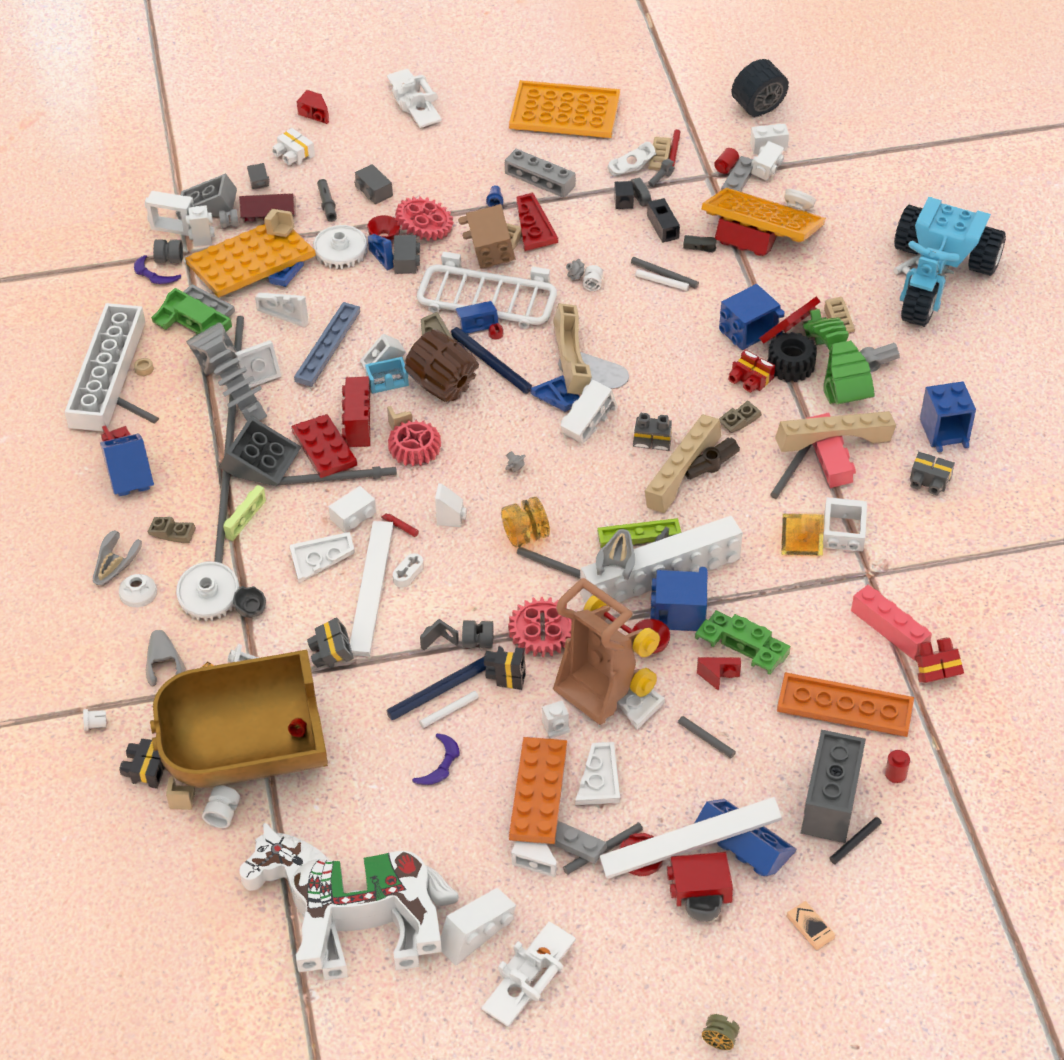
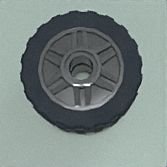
(760, 87)

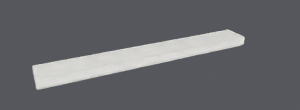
(371, 588)
(690, 837)

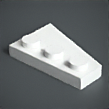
(283, 306)
(318, 554)

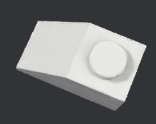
(383, 349)
(449, 507)
(534, 857)

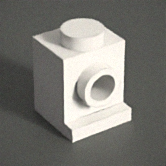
(555, 719)

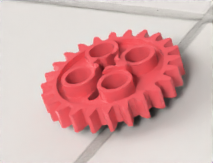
(424, 218)
(526, 628)

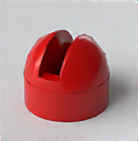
(492, 331)
(300, 731)

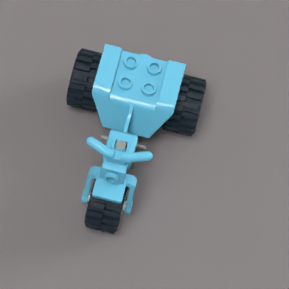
(944, 239)

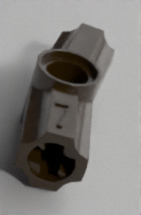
(712, 458)

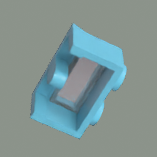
(387, 375)

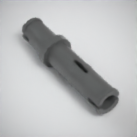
(328, 205)

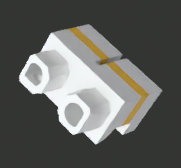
(293, 147)

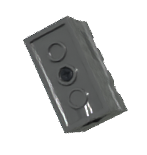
(833, 786)

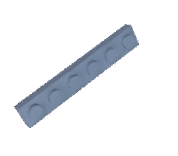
(327, 344)

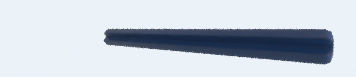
(491, 360)
(436, 689)

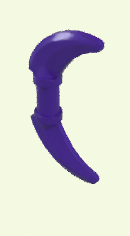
(140, 269)
(452, 752)

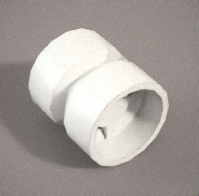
(221, 806)

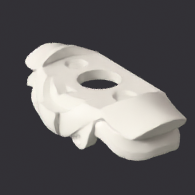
(642, 154)

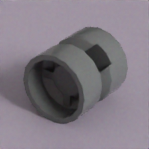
(168, 251)
(477, 634)

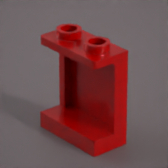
(700, 876)

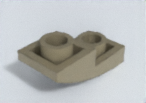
(741, 417)
(169, 530)

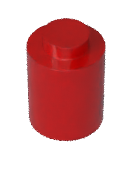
(726, 160)
(897, 766)

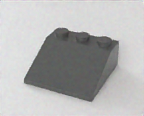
(259, 454)

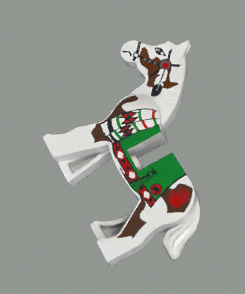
(396, 892)

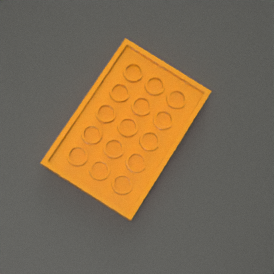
(565, 109)
(763, 214)
(247, 259)

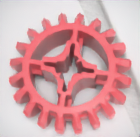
(414, 443)

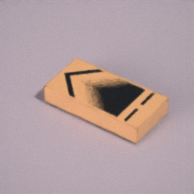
(810, 925)

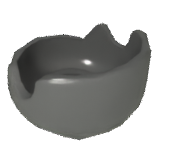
(249, 601)
(704, 907)

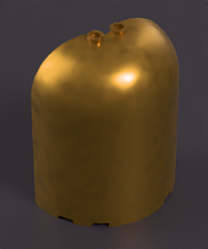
(234, 721)

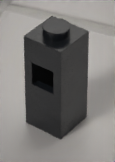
(663, 220)

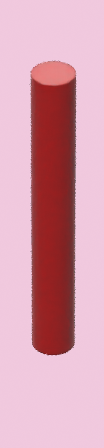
(674, 146)

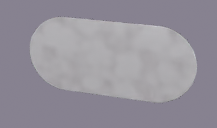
(604, 371)

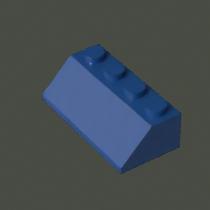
(757, 847)

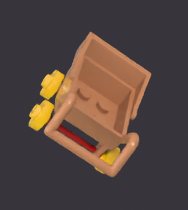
(599, 658)

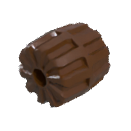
(441, 365)

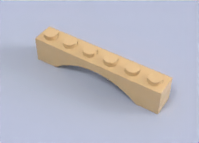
(566, 327)
(797, 434)
(664, 486)

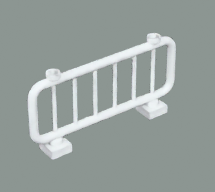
(452, 264)

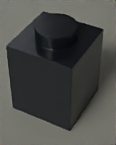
(623, 194)

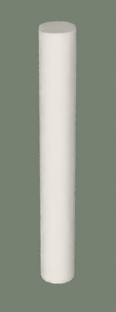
(663, 280)
(449, 709)

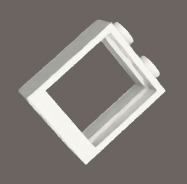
(171, 202)
(848, 510)

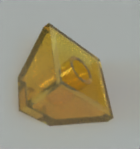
(802, 533)

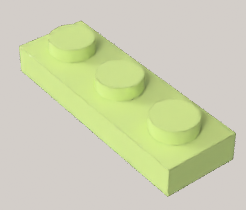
(244, 513)

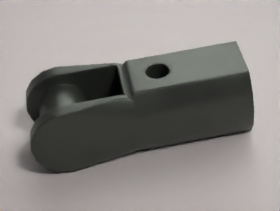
(705, 244)

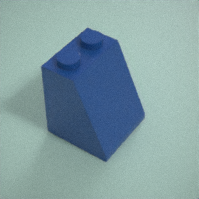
(127, 464)

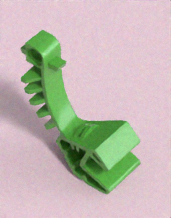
(847, 370)

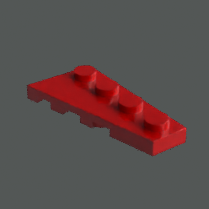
(534, 223)
(791, 320)

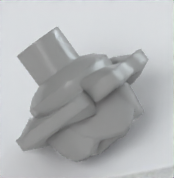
(575, 269)
(515, 462)

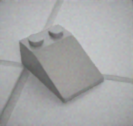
(215, 193)

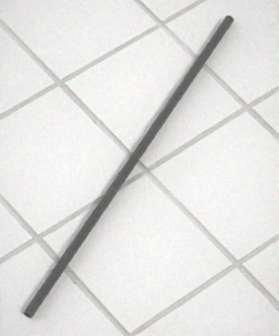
(228, 442)

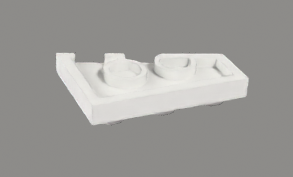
(640, 708)
(600, 776)

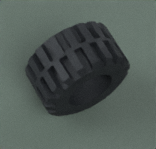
(792, 356)

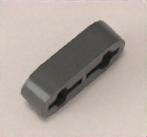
(641, 191)

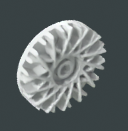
(340, 246)
(207, 590)

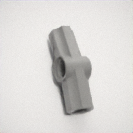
(880, 355)

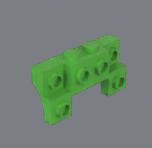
(189, 312)
(745, 638)

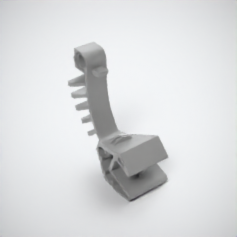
(217, 355)

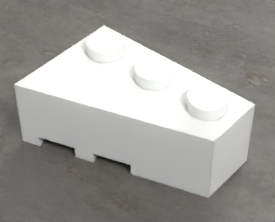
(588, 411)
(475, 924)

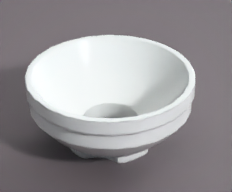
(799, 199)
(140, 595)

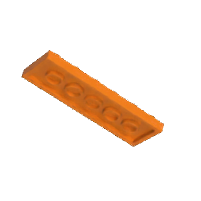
(845, 704)
(538, 790)

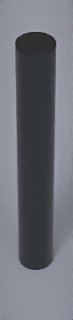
(855, 840)

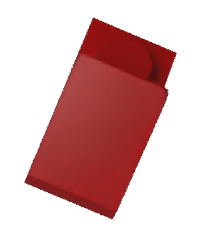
(715, 667)

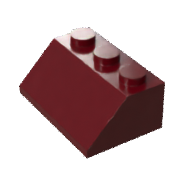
(260, 205)

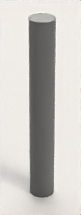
(706, 737)

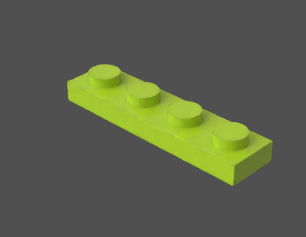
(640, 532)

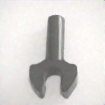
(666, 169)

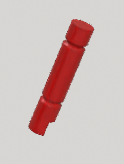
(401, 524)

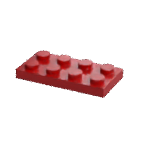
(324, 445)

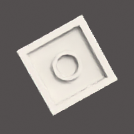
(259, 362)

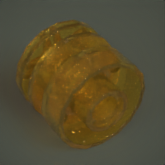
(525, 521)

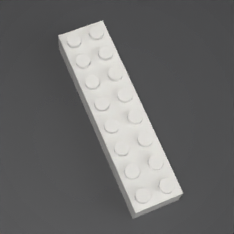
(105, 367)
(687, 551)

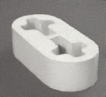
(406, 568)

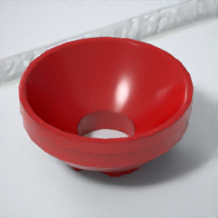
(384, 224)
(658, 627)

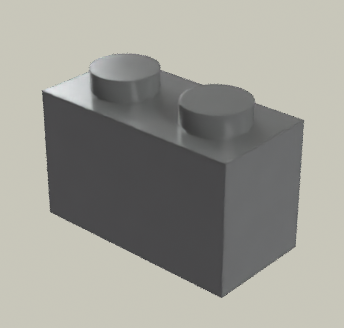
(373, 184)
(405, 254)

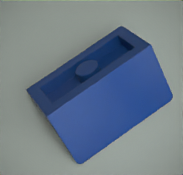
(477, 316)

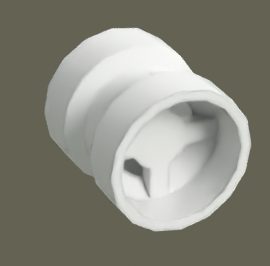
(592, 279)

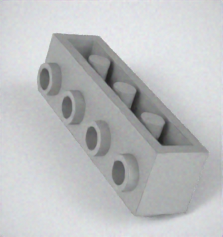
(540, 173)

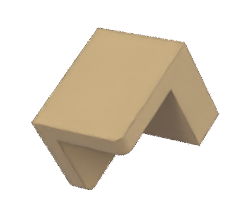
(279, 222)
(396, 419)
(179, 796)

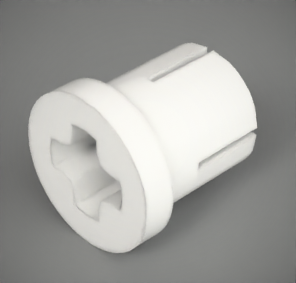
(94, 719)

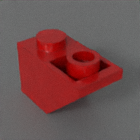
(313, 106)

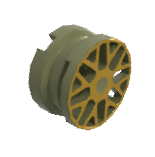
(720, 1032)

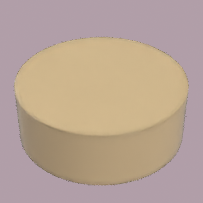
(143, 367)

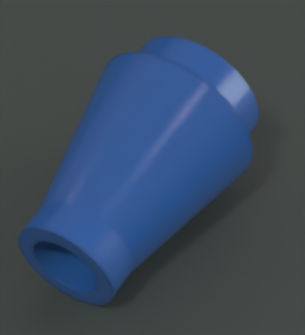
(495, 196)

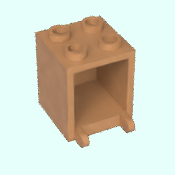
(489, 236)

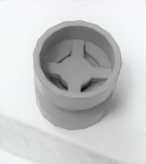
(224, 218)

